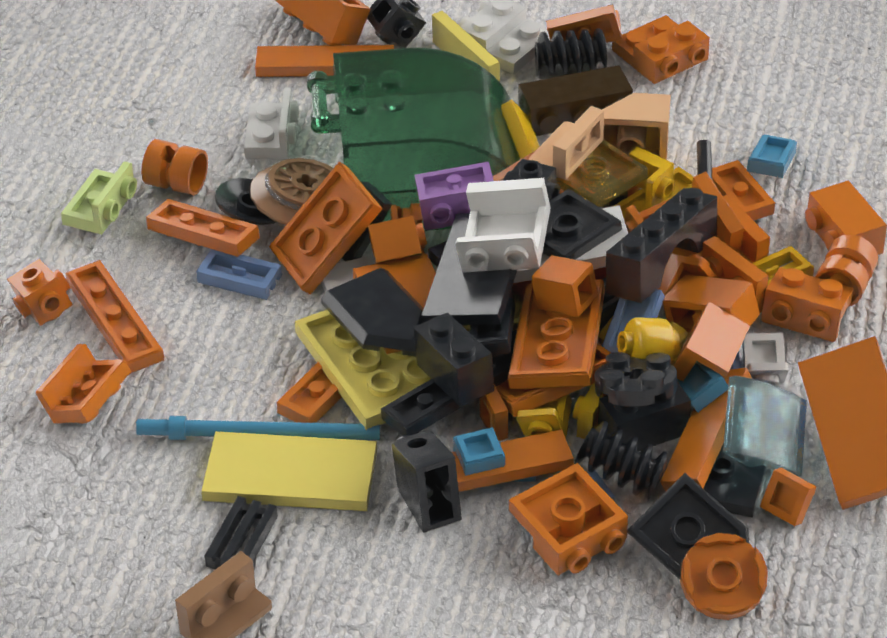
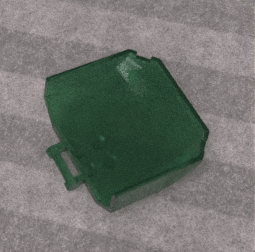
(411, 116)

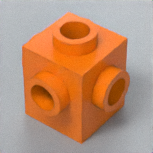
(40, 292)

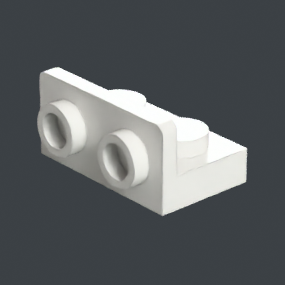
(271, 128)

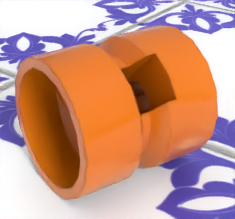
(174, 167)
(851, 263)

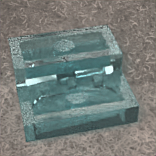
(764, 425)

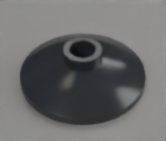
(235, 201)

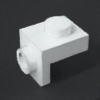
(765, 357)

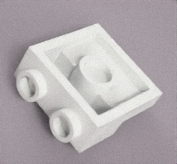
(504, 33)

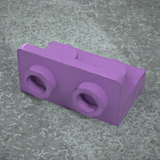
(444, 192)

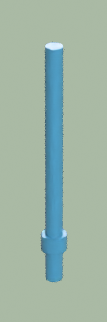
(179, 428)

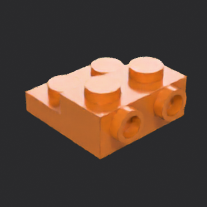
(663, 48)
(570, 519)

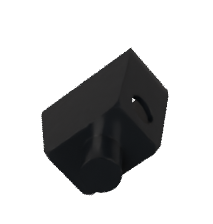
(423, 464)

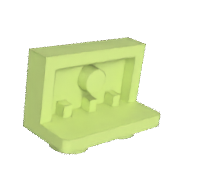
(100, 199)

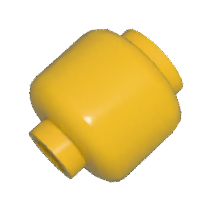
(648, 336)

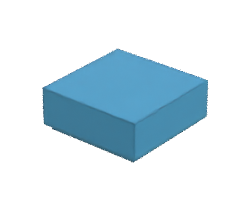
(479, 451)

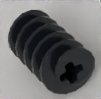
(570, 51)
(623, 459)

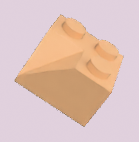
(639, 122)

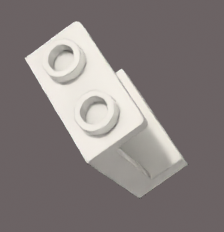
(504, 225)

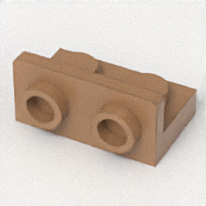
(222, 602)

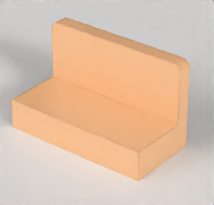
(572, 143)

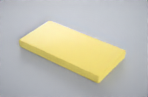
(290, 471)

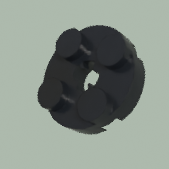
(635, 380)

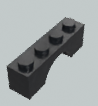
(639, 258)

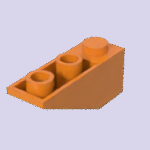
(335, 20)

